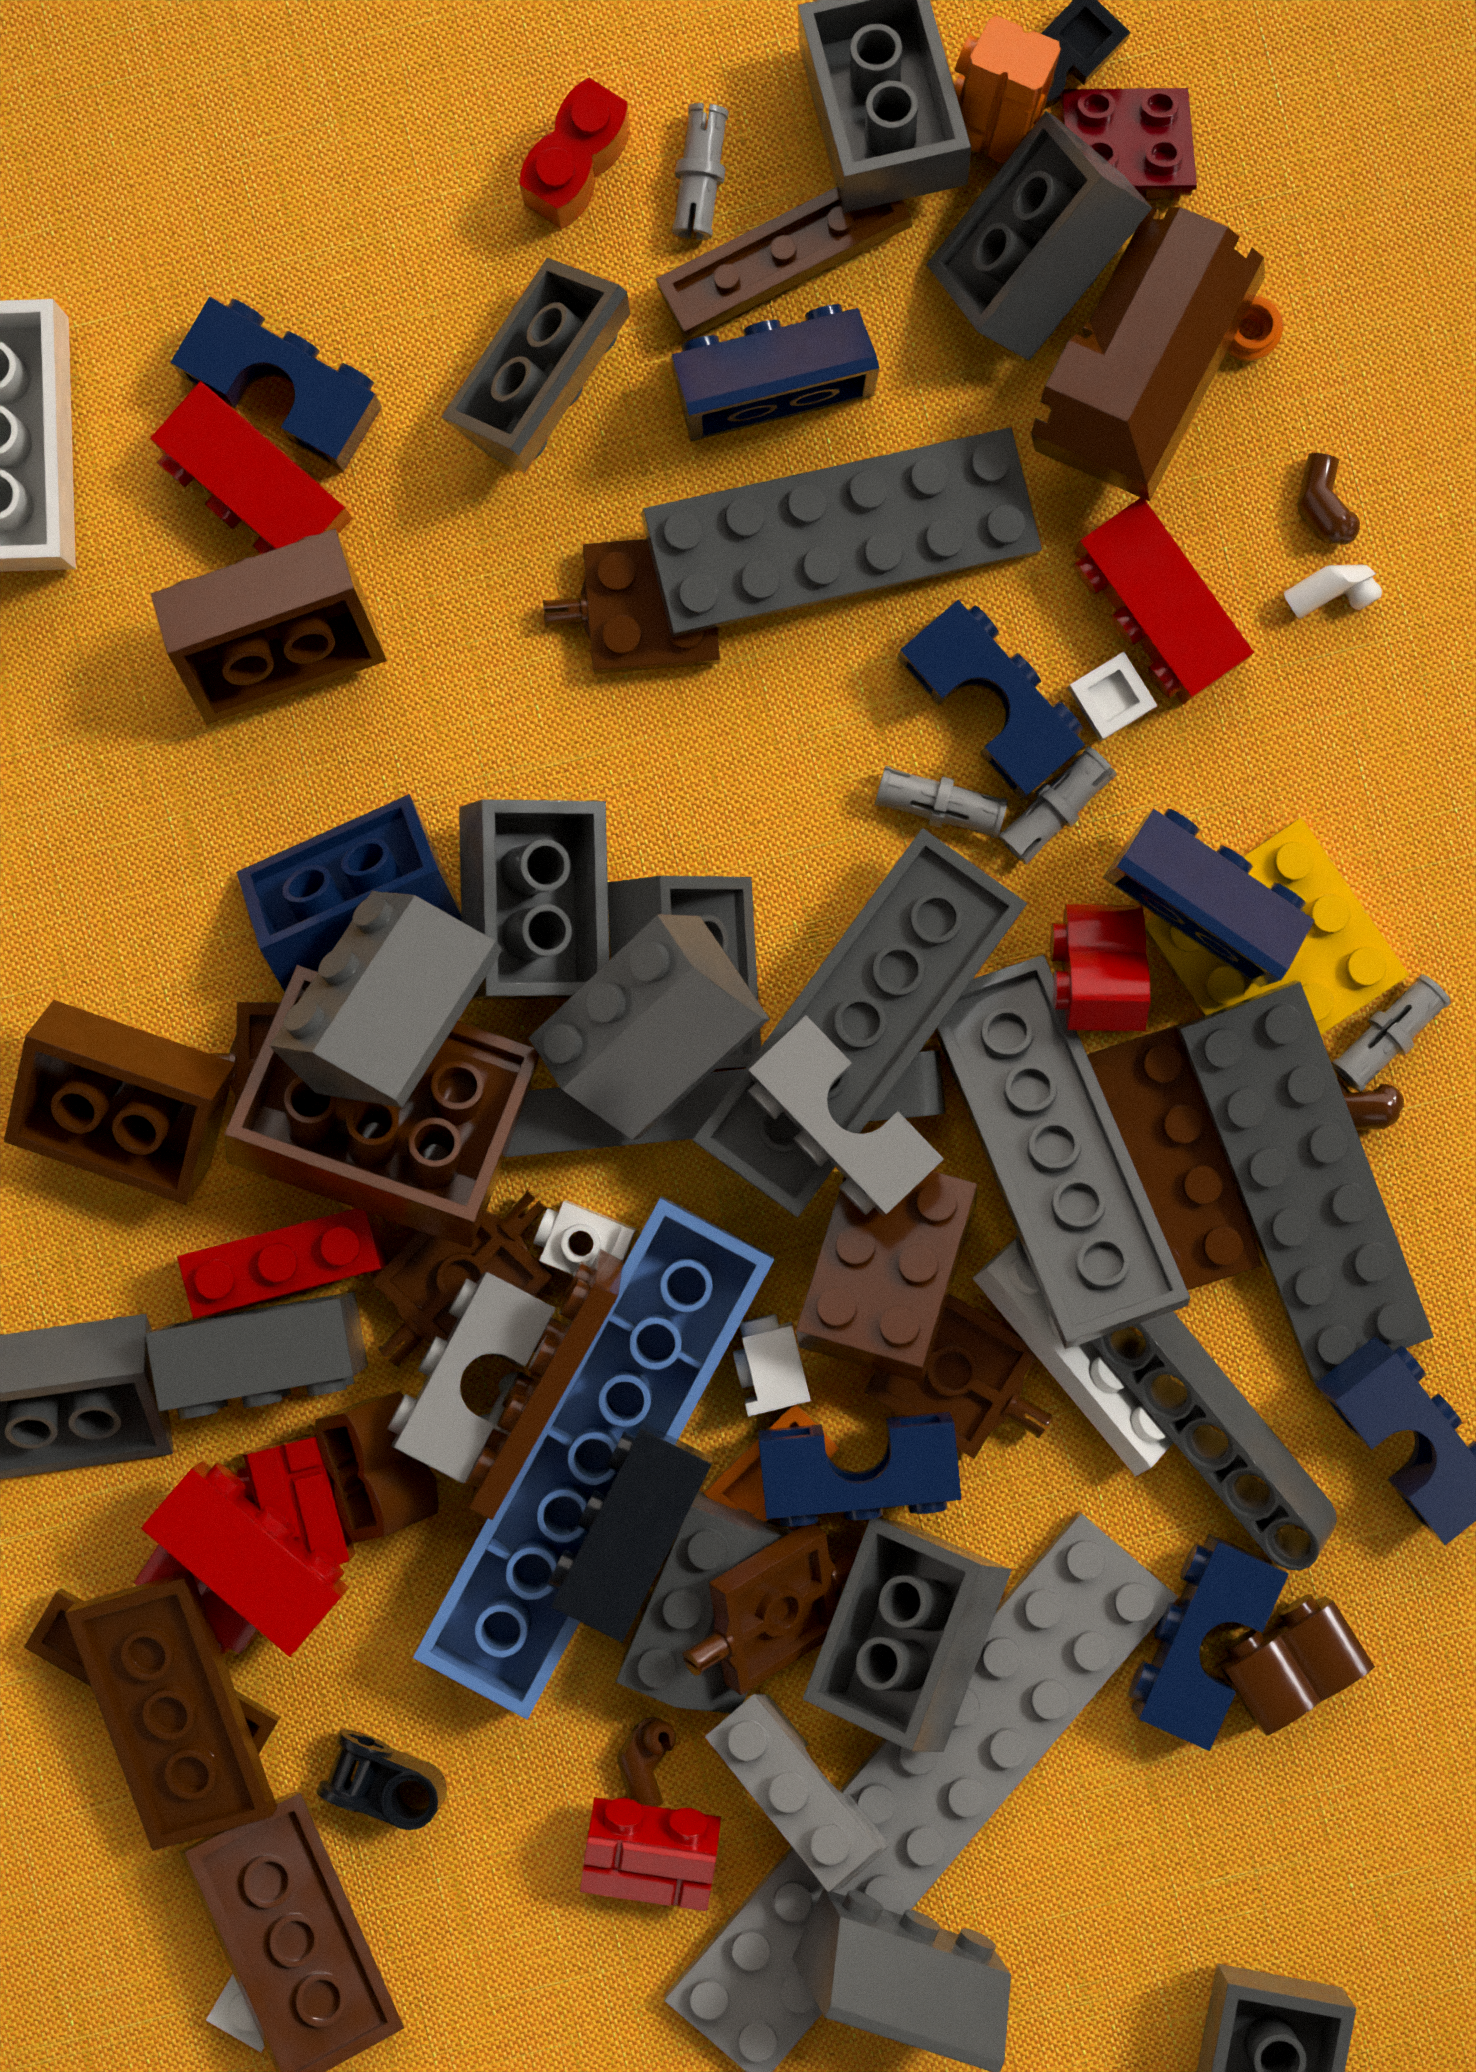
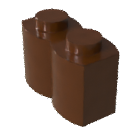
(374, 1483)
(1295, 1663)

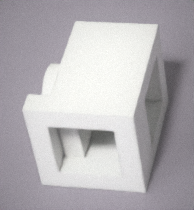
(558, 1227)
(770, 1365)

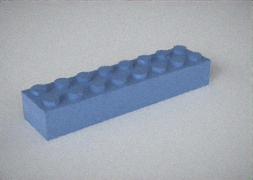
(648, 1365)

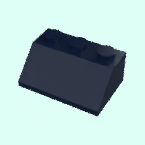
(775, 371)
(311, 890)
(1211, 897)

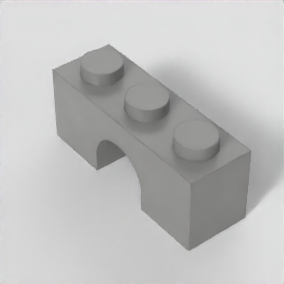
(877, 1164)
(437, 1423)
(801, 1802)

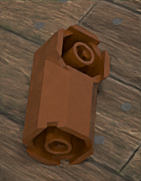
(1148, 351)

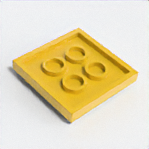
(1340, 960)

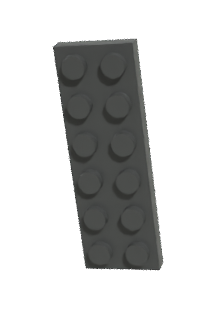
(840, 531)
(876, 1003)
(1058, 1156)
(1304, 1177)

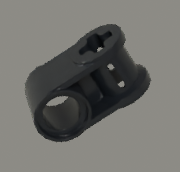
(378, 1781)

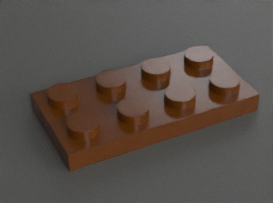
(1177, 1155)
(535, 1397)
(171, 1710)
(292, 1940)

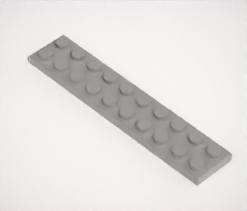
(1038, 1669)

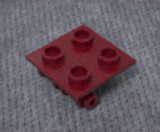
(1140, 134)

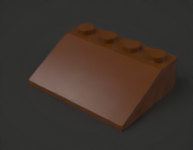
(409, 1164)

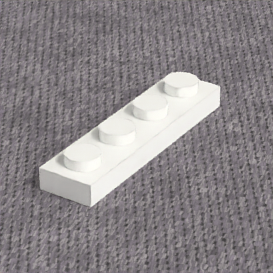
(1078, 1369)

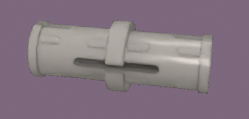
(700, 171)
(941, 802)
(1057, 805)
(1391, 1033)

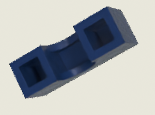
(233, 351)
(962, 652)
(1380, 1395)
(914, 1471)
(1220, 1588)

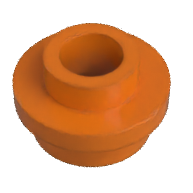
(1271, 330)

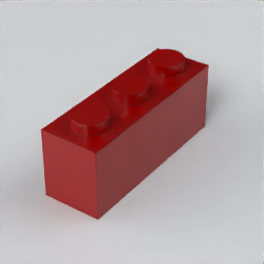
(244, 473)
(1160, 602)
(282, 1261)
(247, 1555)

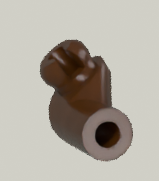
(1320, 505)
(1374, 1108)
(640, 1757)

